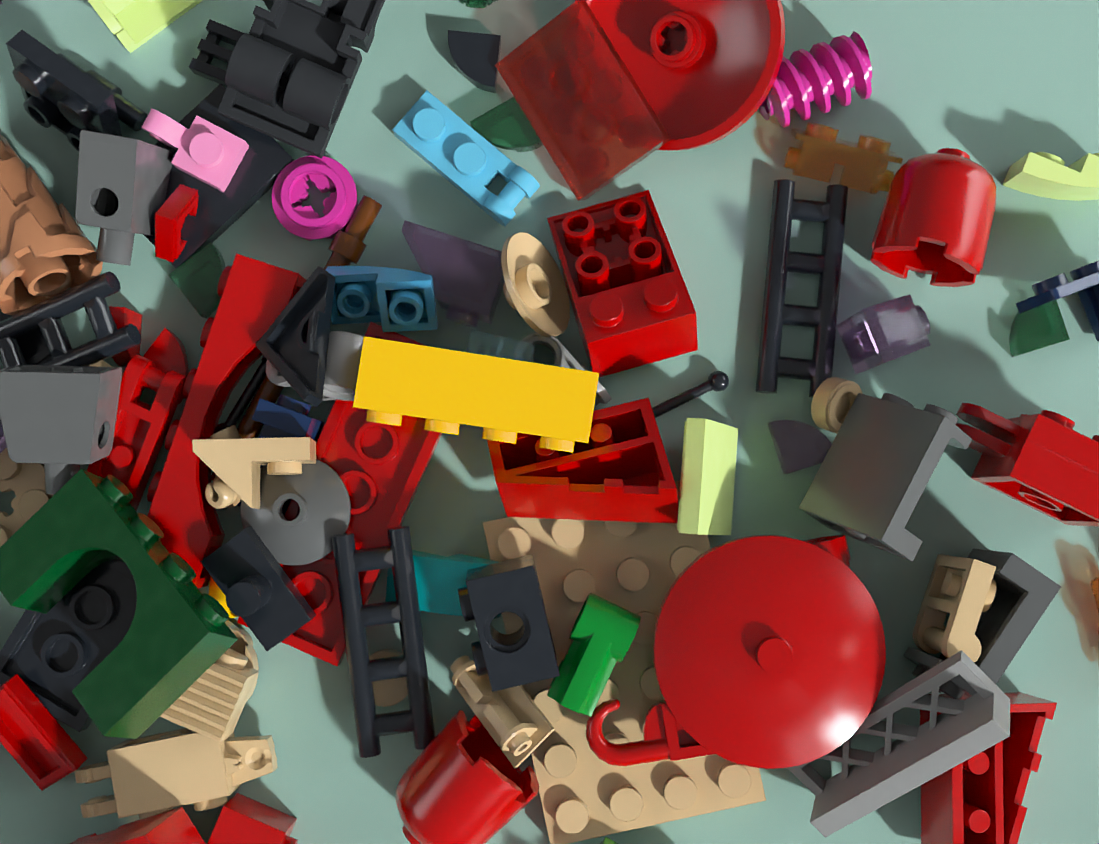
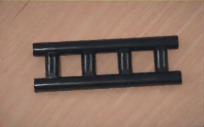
(826, 265)
(47, 317)
(359, 616)

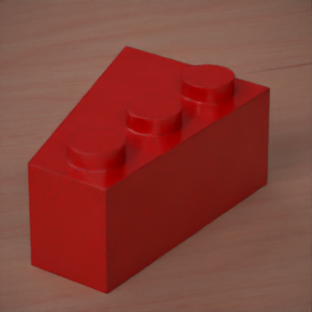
(611, 478)
(985, 793)

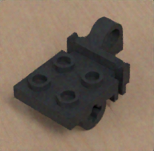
(298, 68)

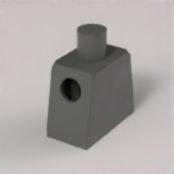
(120, 190)
(59, 416)

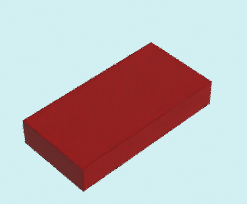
(35, 736)

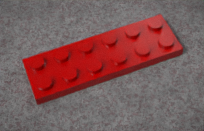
(382, 474)

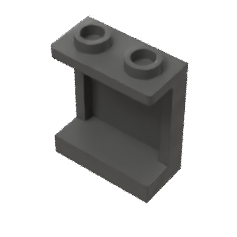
(881, 470)
(1016, 608)

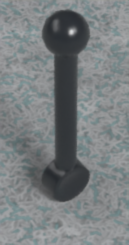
(716, 381)
(245, 398)

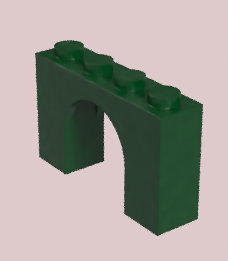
(174, 625)

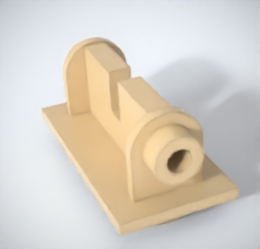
(506, 714)

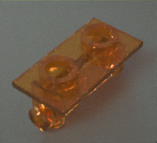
(862, 161)

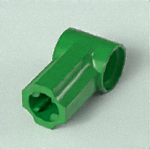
(598, 641)

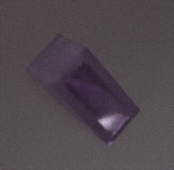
(463, 273)
(884, 333)

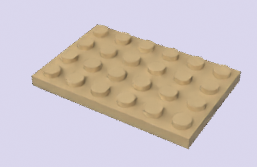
(632, 569)

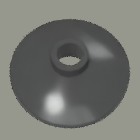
(323, 513)

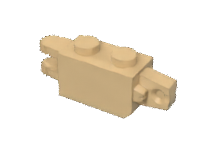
(174, 771)

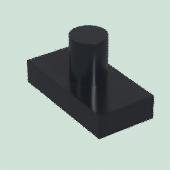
(258, 588)

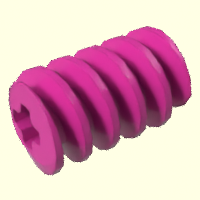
(817, 76)

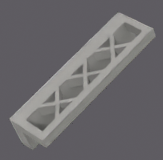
(918, 753)

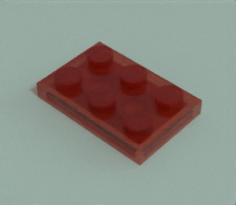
(582, 100)

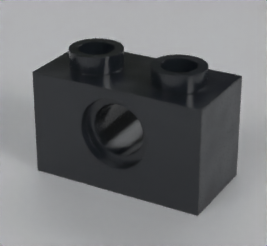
(518, 656)

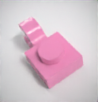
(201, 150)

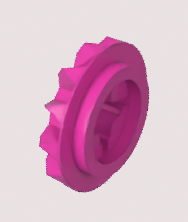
(292, 189)

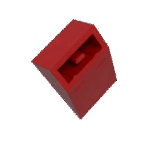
(624, 284)

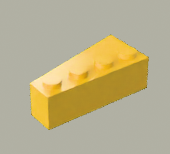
(475, 391)

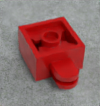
(1037, 462)

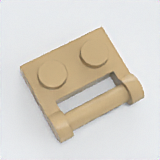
(964, 591)

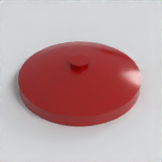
(697, 60)
(769, 651)

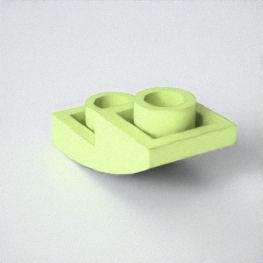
(1047, 177)

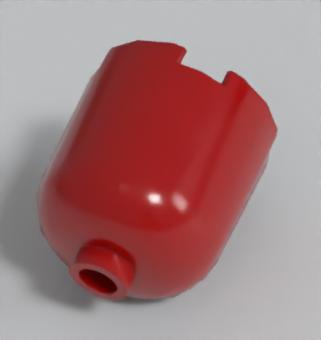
(936, 219)
(461, 787)

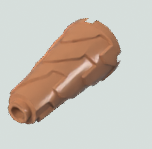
(39, 239)

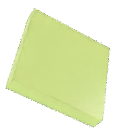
(707, 477)

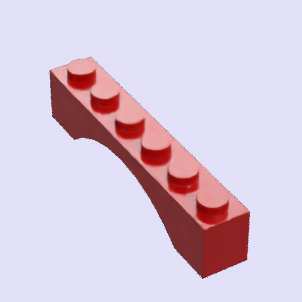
(249, 304)

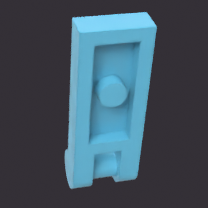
(464, 157)

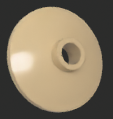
(535, 285)

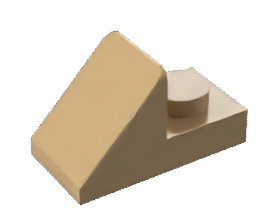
(239, 460)

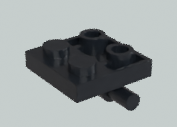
(67, 95)

